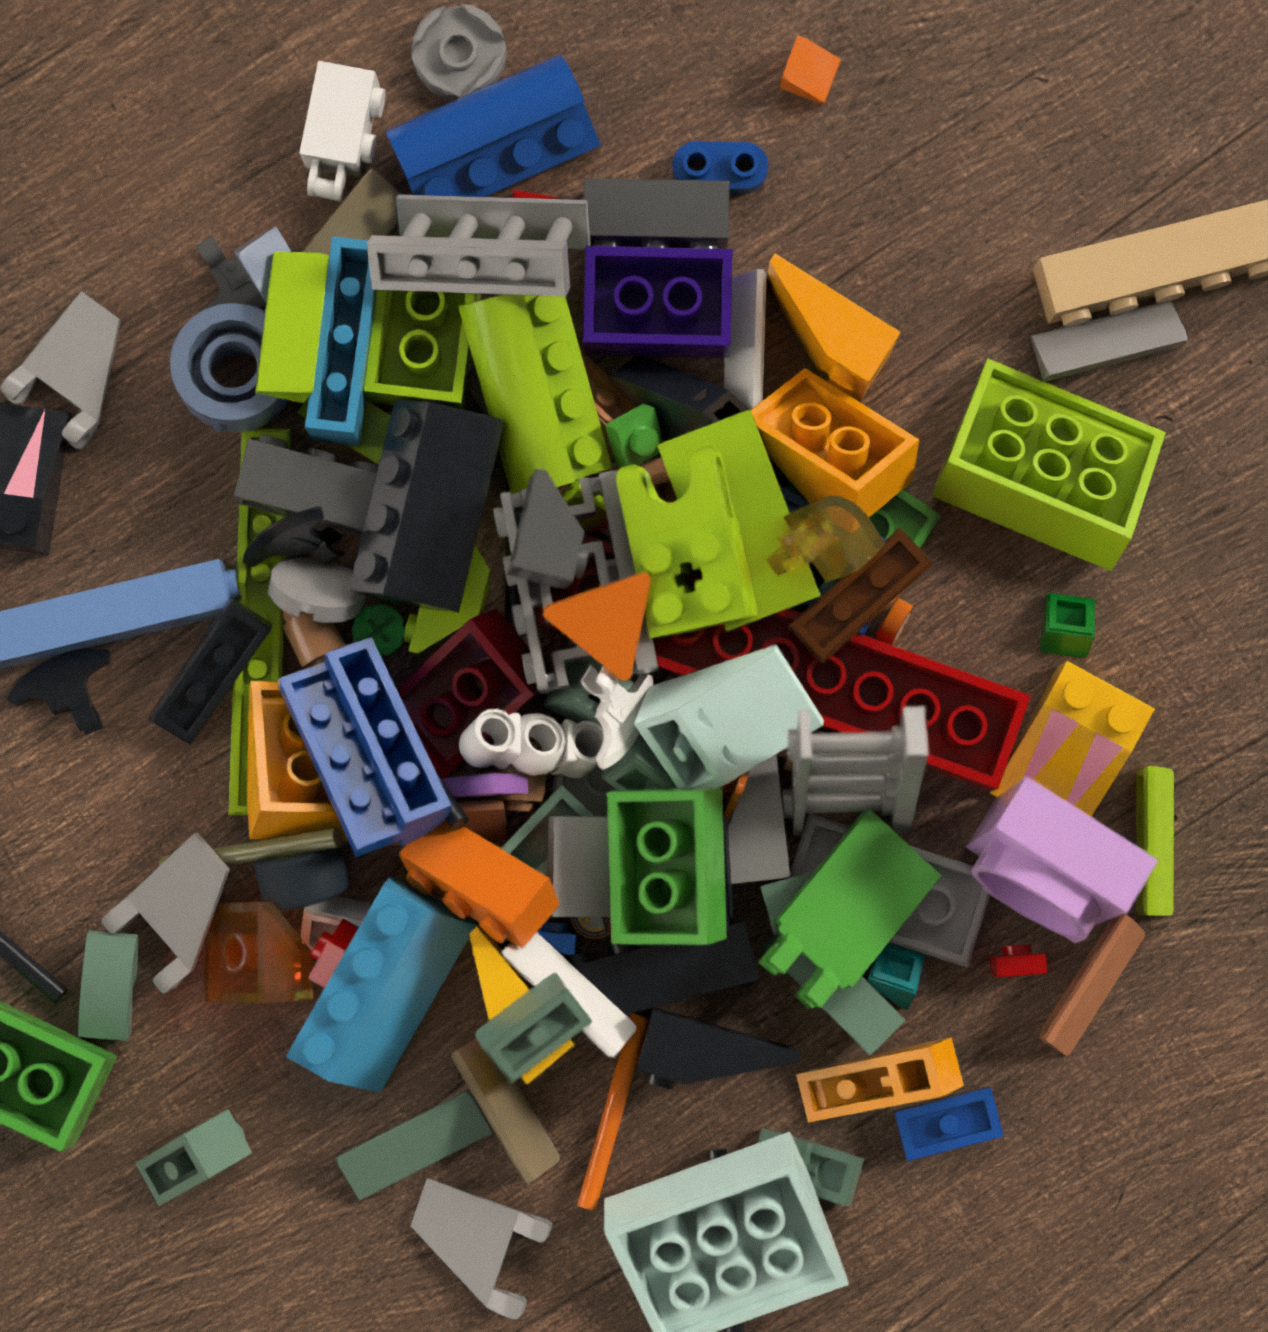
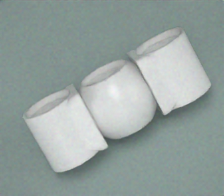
(513, 745)

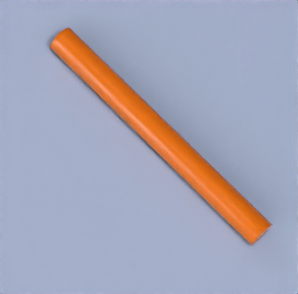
(612, 1115)

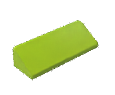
(292, 325)
(1156, 838)

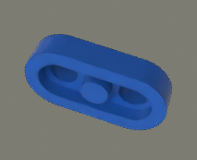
(720, 164)

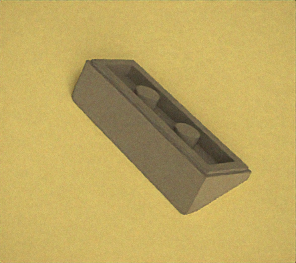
(364, 213)
(507, 1112)

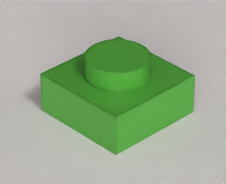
(635, 436)

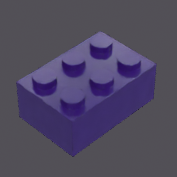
(657, 301)

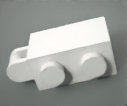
(340, 127)

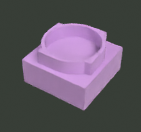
(1055, 862)

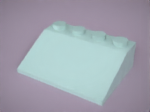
(724, 1240)

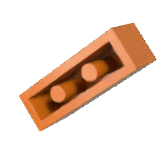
(480, 882)

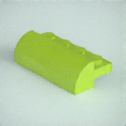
(537, 386)

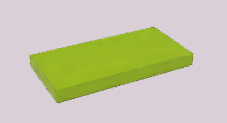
(755, 502)

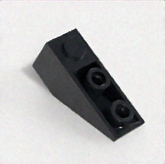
(679, 399)

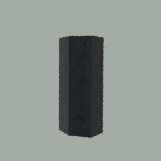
(426, 506)

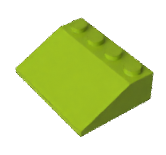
(1050, 465)

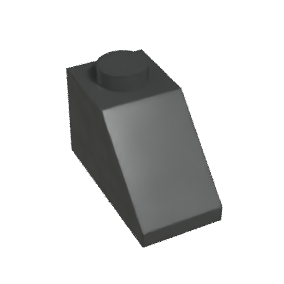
(547, 537)

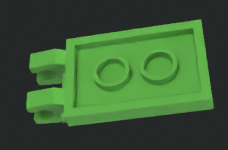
(850, 908)

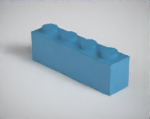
(338, 396)

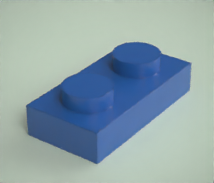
(948, 1123)

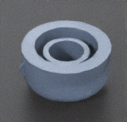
(199, 350)

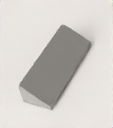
(1108, 341)

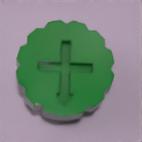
(384, 627)

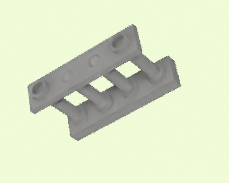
(480, 245)
(857, 771)

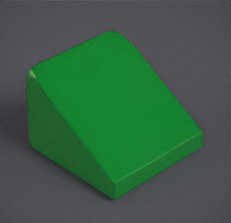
(1068, 625)

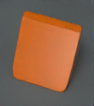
(809, 71)

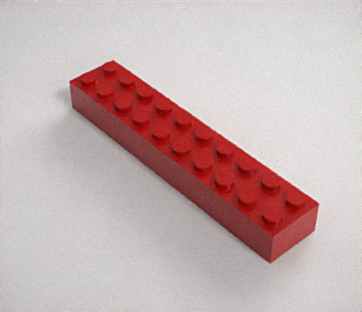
(859, 687)

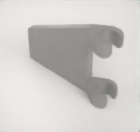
(74, 363)
(178, 905)
(474, 1238)

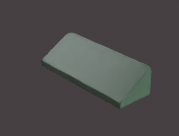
(414, 1144)

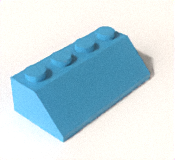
(381, 988)

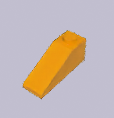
(881, 1080)

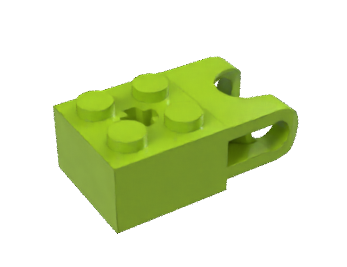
(689, 532)

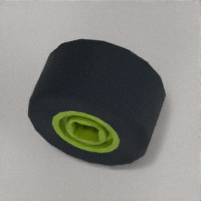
(302, 878)

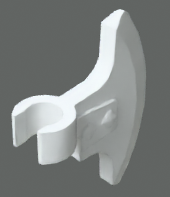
(615, 712)

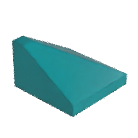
(897, 974)

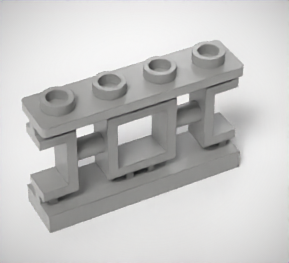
(539, 595)

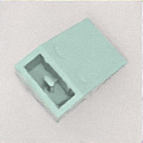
(723, 718)

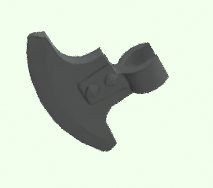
(231, 276)

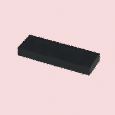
(210, 671)

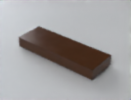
(860, 597)

